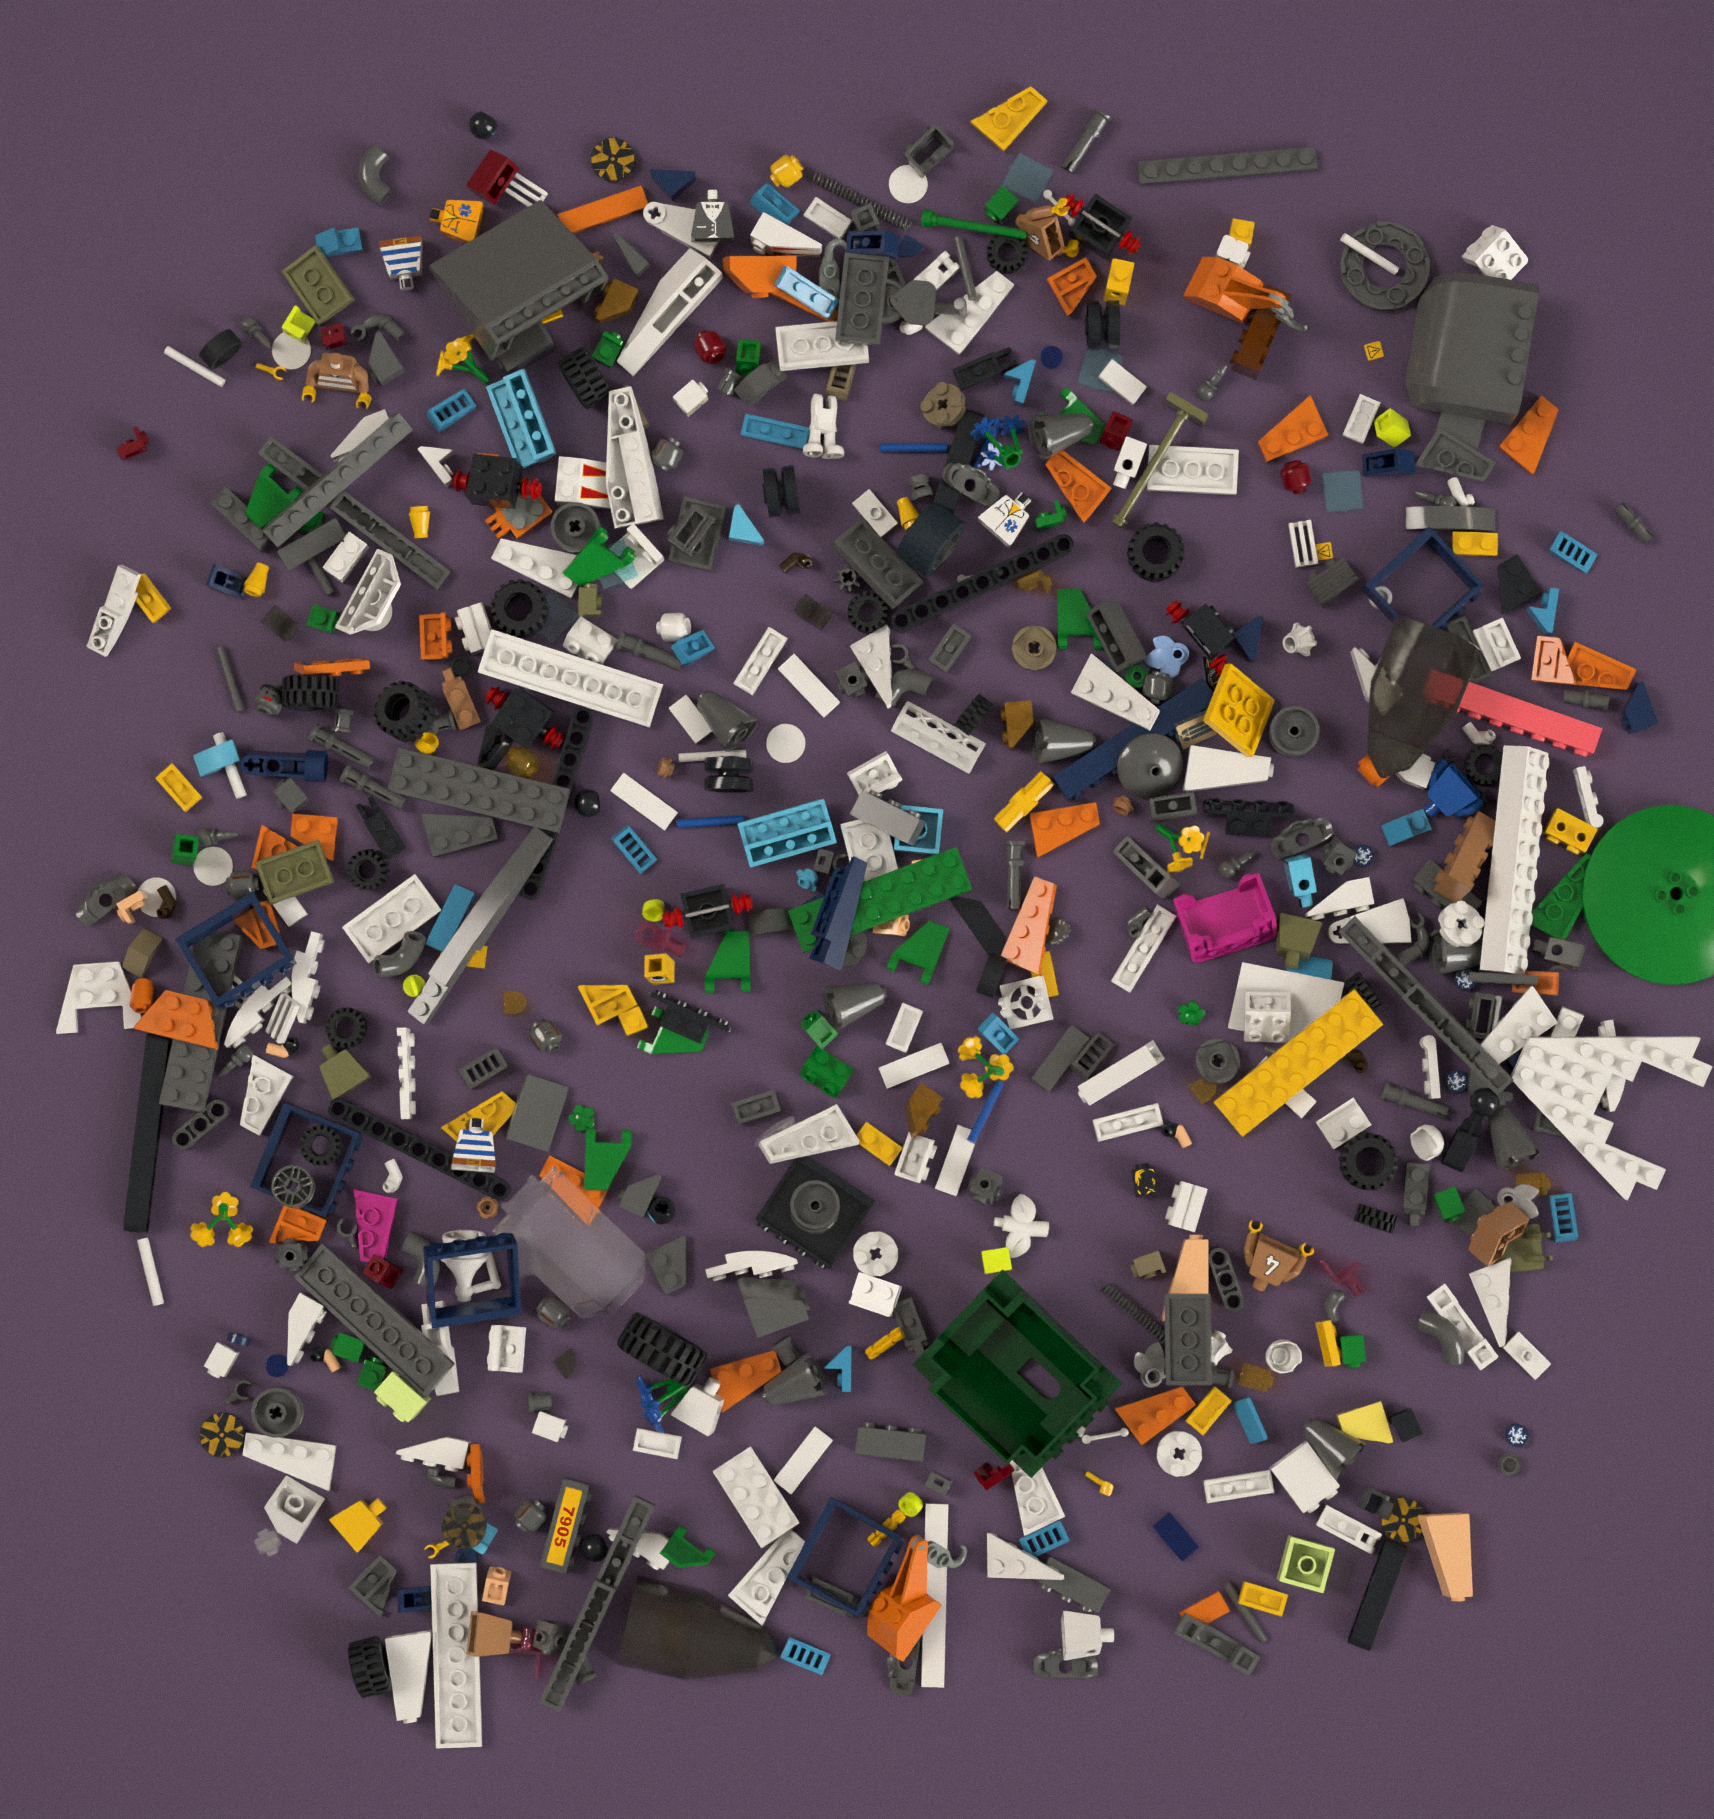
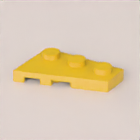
(1010, 118)
(493, 1112)

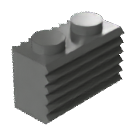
(1331, 581)
(1172, 806)

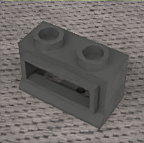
(926, 137)
(698, 534)
(1494, 1014)

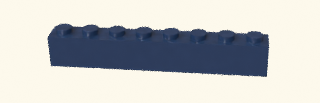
(1104, 759)

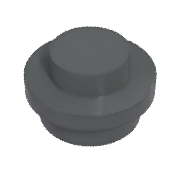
(1508, 1464)

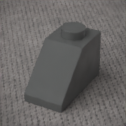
(383, 361)
(639, 1195)

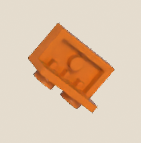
(434, 636)

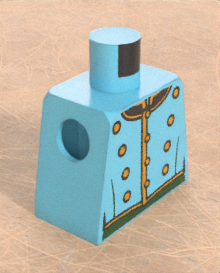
(1297, 869)

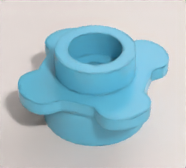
(807, 879)

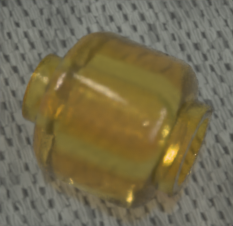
(522, 762)

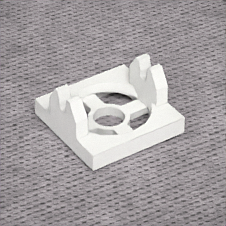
(1041, 999)

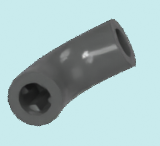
(369, 175)
(908, 681)
(402, 959)
(414, 1247)
(1446, 1334)

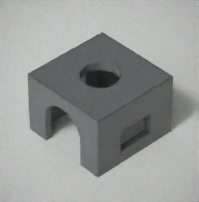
(828, 855)
(941, 1489)

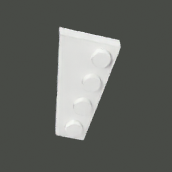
(537, 564)
(1526, 1019)
(407, 1106)
(811, 1136)
(1035, 1500)

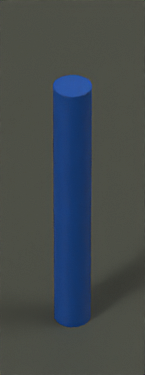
(913, 447)
(979, 458)
(709, 821)
(985, 1111)

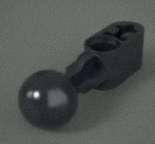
(1465, 1139)

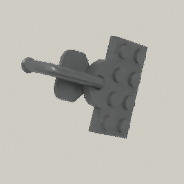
(867, 296)

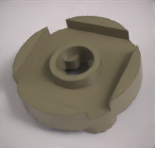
(936, 397)
(1034, 635)

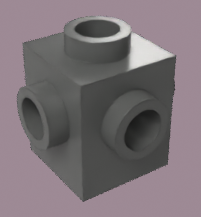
(852, 672)
(1337, 856)
(986, 1187)
(297, 1248)
(550, 1636)

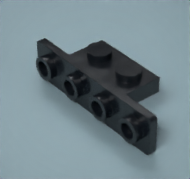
(1248, 817)
(685, 1021)

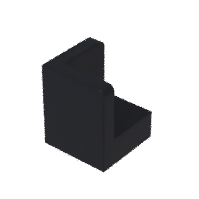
(1405, 1424)
(1377, 1503)

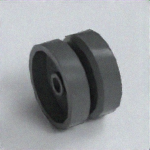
(565, 519)
(1293, 745)
(812, 1220)
(264, 1411)

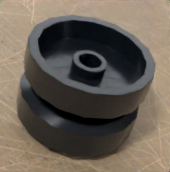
(1102, 325)
(780, 491)
(728, 773)

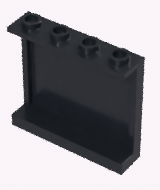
(824, 1246)

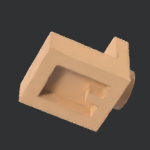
(132, 902)
(895, 927)
(496, 1585)

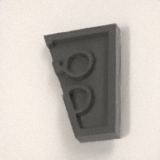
(1454, 456)
(457, 832)

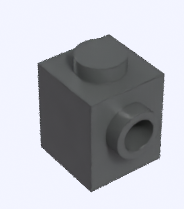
(290, 795)

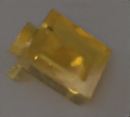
(1030, 582)
(1538, 1180)
(1256, 1377)

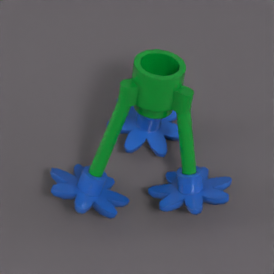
(1006, 455)
(651, 1412)

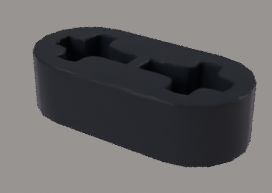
(495, 751)

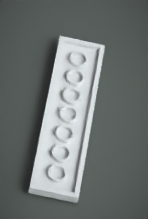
(570, 678)
(455, 1673)

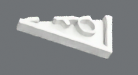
(874, 656)
(1492, 1288)
(1008, 1561)

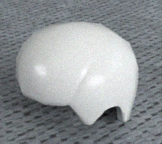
(1427, 1142)
(1283, 1356)

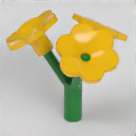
(457, 352)
(1190, 840)
(997, 1068)
(223, 1207)

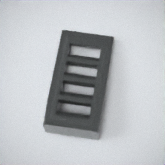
(634, 259)
(500, 1059)
(1078, 1069)

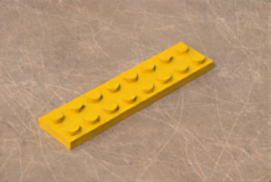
(1298, 1062)

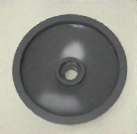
(1139, 760)

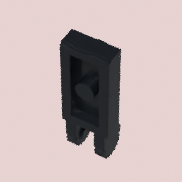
(982, 369)
(382, 830)

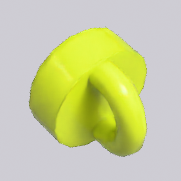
(653, 910)
(413, 985)
(910, 1504)

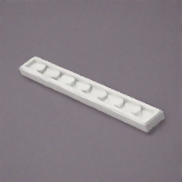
(934, 1635)

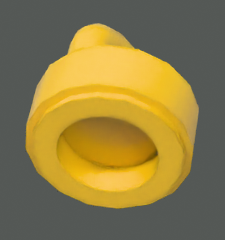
(427, 743)

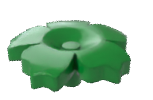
(1190, 1013)
(582, 1118)

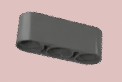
(191, 1129)
(1231, 1289)

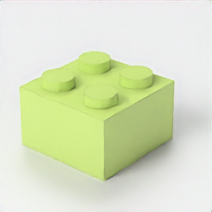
(400, 1397)
(1305, 1564)

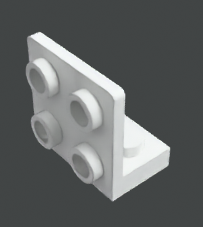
(646, 554)
(1267, 1016)

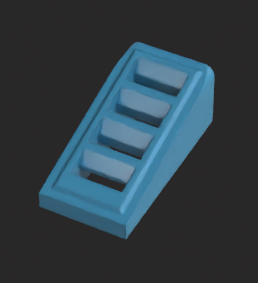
(448, 421)
(1553, 550)
(623, 832)
(1571, 1216)
(1058, 1525)
(802, 1663)

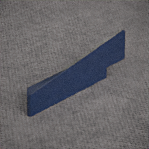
(837, 914)

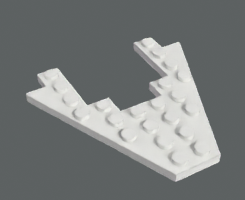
(1569, 1077)

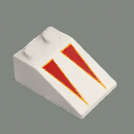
(779, 239)
(582, 482)

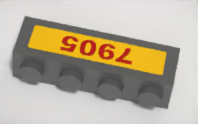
(565, 1525)

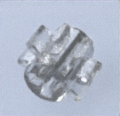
(268, 1542)

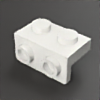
(589, 641)
(875, 775)
(915, 1158)
(506, 1348)

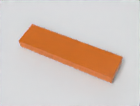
(604, 210)

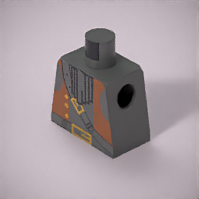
(1571, 954)

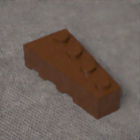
(1256, 340)

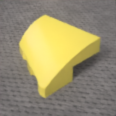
(1366, 1423)

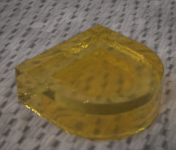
(514, 1002)
(1202, 1090)

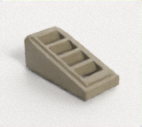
(838, 388)

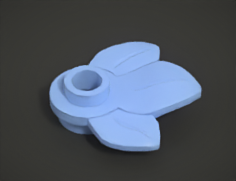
(1163, 656)

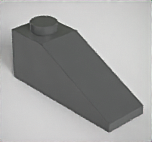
(1146, 868)

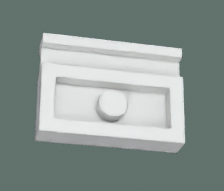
(1496, 644)
(1343, 1123)
(875, 1294)

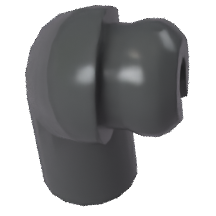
(1136, 921)
(1331, 1303)
(439, 1480)

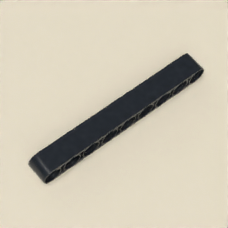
(990, 575)
(571, 772)
(146, 1135)
(408, 1147)

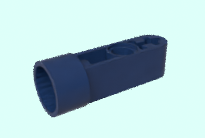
(311, 765)

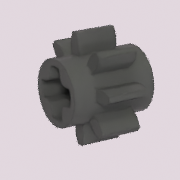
(849, 584)

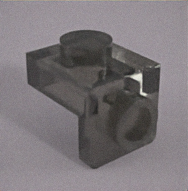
(813, 612)
(280, 623)

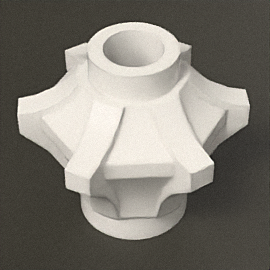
(1299, 640)
(1219, 1347)

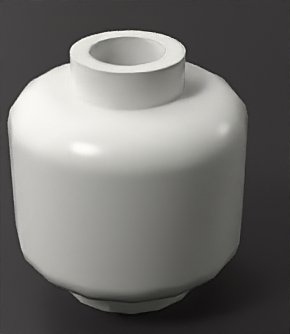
(673, 627)

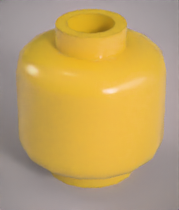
(786, 171)

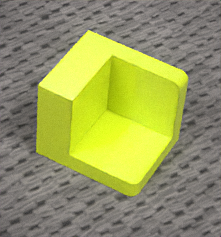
(298, 325)
(1392, 428)
(996, 1260)

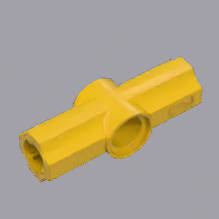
(1023, 801)

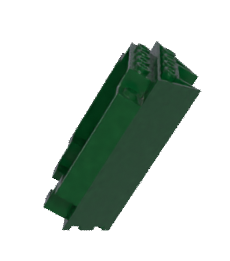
(978, 1380)

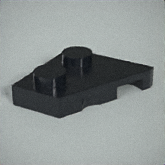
(1515, 584)

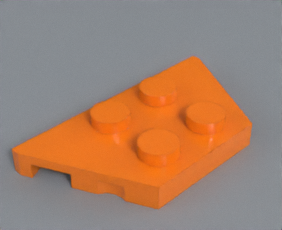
(180, 1019)

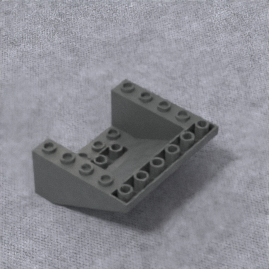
(518, 276)

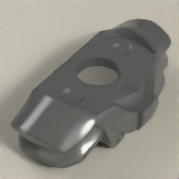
(983, 491)
(1316, 830)
(92, 910)
(1047, 1666)
(903, 1679)

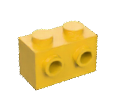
(1569, 831)

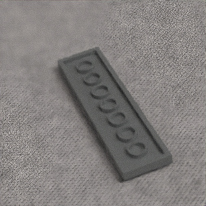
(479, 790)
(192, 1065)
(374, 1320)

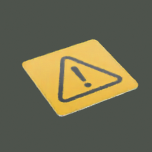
(1374, 350)
(1324, 551)

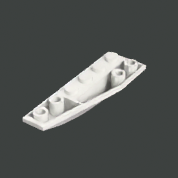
(668, 307)
(629, 465)

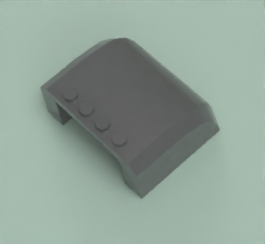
(1471, 346)

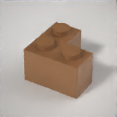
(1496, 1231)

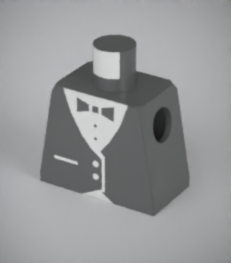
(712, 220)

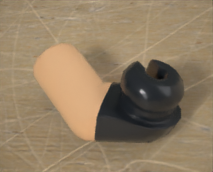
(285, 1049)
(1176, 1131)
(325, 1355)

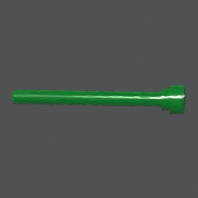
(931, 219)

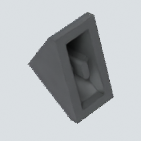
(769, 921)

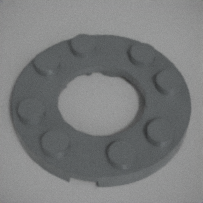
(1415, 257)

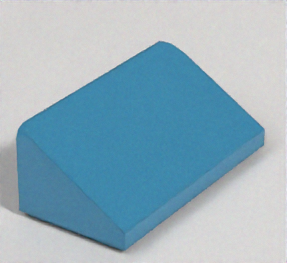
(774, 204)
(1314, 967)
(1250, 1420)

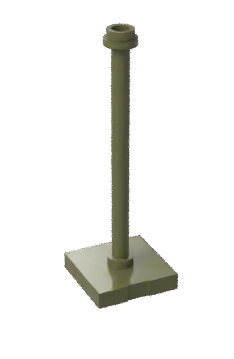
(1184, 411)

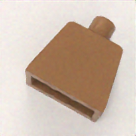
(490, 1635)

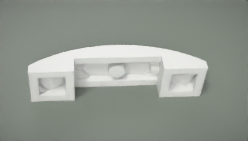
(1474, 1344)

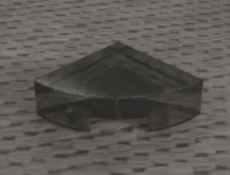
(566, 1363)

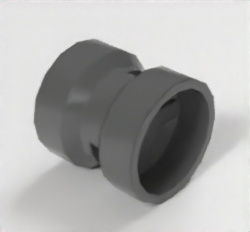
(920, 486)

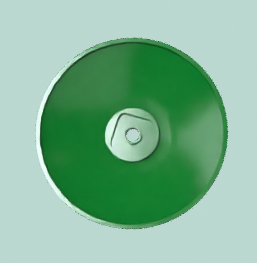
(1630, 898)

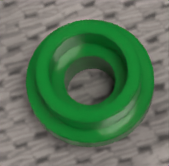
(1129, 676)

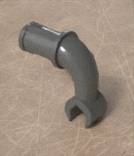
(383, 322)
(1419, 947)

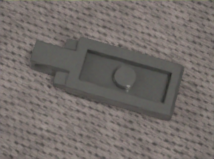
(1415, 1191)
(910, 1323)
(844, 1595)

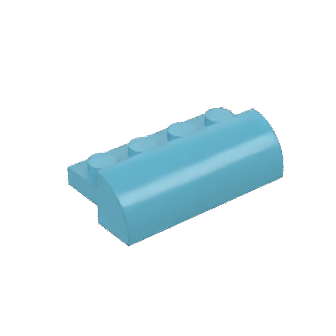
(521, 419)
(786, 832)

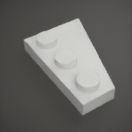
(263, 1094)

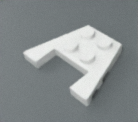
(96, 987)

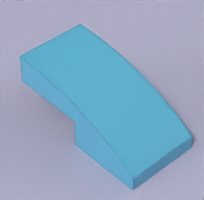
(216, 758)

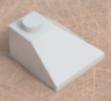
(293, 1508)

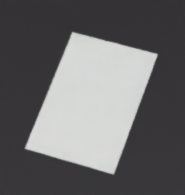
(1309, 994)

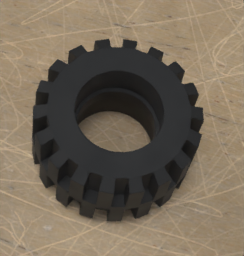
(584, 378)
(1169, 538)
(506, 595)
(310, 692)
(391, 705)
(1387, 1156)
(369, 1666)

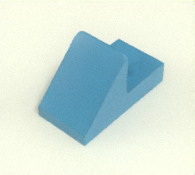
(339, 242)
(1022, 375)
(1545, 617)
(692, 647)
(1406, 827)
(998, 1033)
(842, 1361)

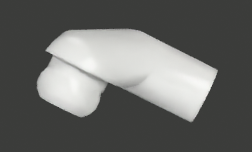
(394, 1178)

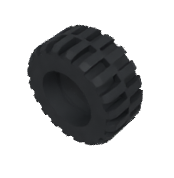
(662, 1349)

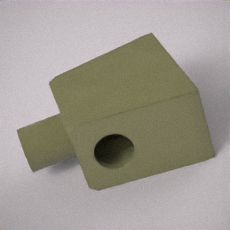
(1295, 938)
(341, 1071)

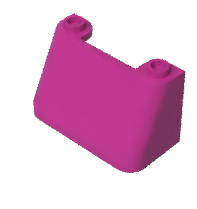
(1226, 920)

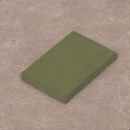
(318, 285)
(294, 872)

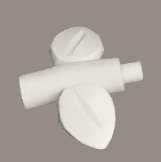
(1021, 1226)

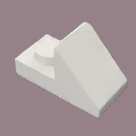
(435, 458)

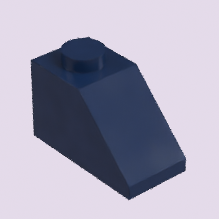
(873, 243)
(1388, 463)
(1638, 711)

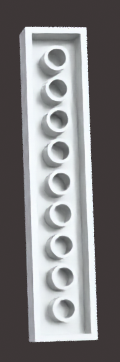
(1514, 860)

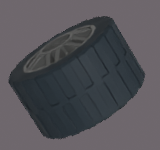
(930, 539)

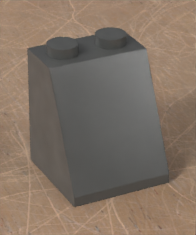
(526, 348)
(773, 1303)

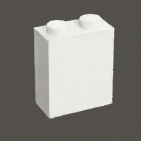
(1305, 1477)

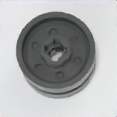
(283, 1180)

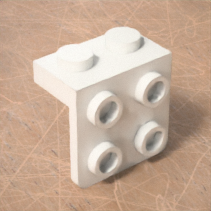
(1496, 254)

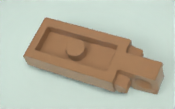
(459, 700)

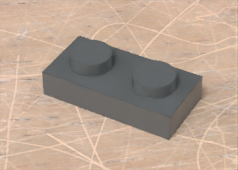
(949, 648)
(756, 1107)

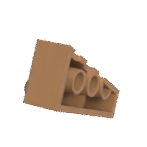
(1464, 862)

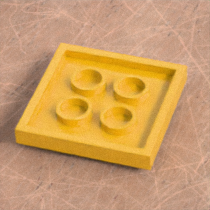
(1238, 710)

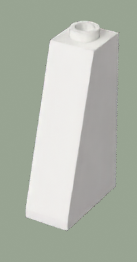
(1220, 768)
(1120, 1073)
(408, 1667)

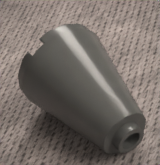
(1057, 432)
(725, 719)
(1059, 741)
(1448, 958)
(851, 1001)
(1510, 1140)
(796, 1383)
(1332, 1445)

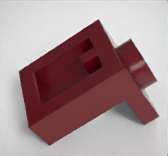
(333, 336)
(1116, 431)
(133, 448)
(382, 1271)
(990, 1477)

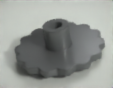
(1058, 930)

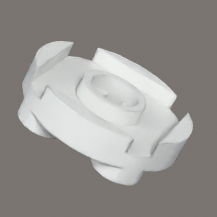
(1449, 926)
(872, 1241)
(1191, 1458)

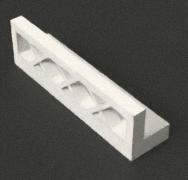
(936, 740)

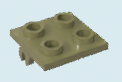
(1527, 1250)

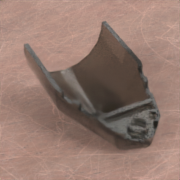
(1415, 692)
(691, 1634)

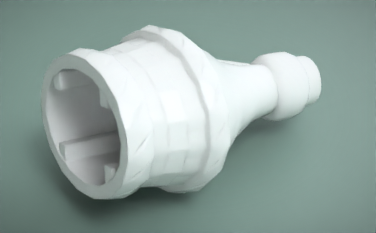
(466, 1267)

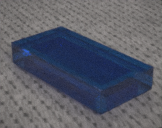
(1175, 1536)

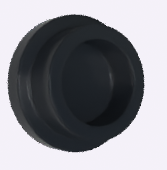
(460, 666)

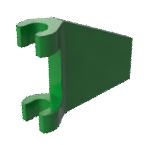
(1076, 406)
(268, 498)
(597, 560)
(1073, 618)
(921, 949)
(731, 961)
(669, 1041)
(604, 1159)
(683, 1553)

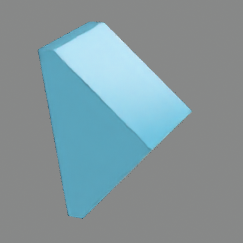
(743, 530)

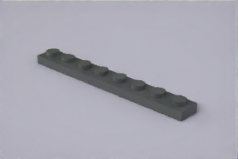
(1227, 166)
(337, 479)

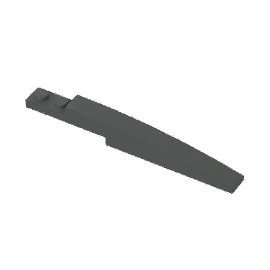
(357, 515)
(479, 925)
(1426, 1005)
(597, 1603)

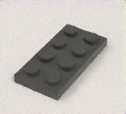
(877, 563)
(1188, 1338)

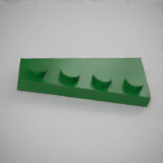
(1562, 904)

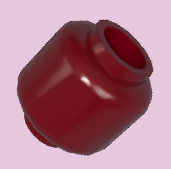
(709, 347)
(1295, 476)

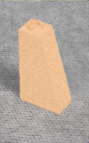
(1191, 1268)
(1450, 1551)

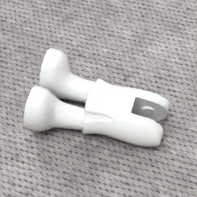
(823, 422)

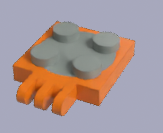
(522, 519)

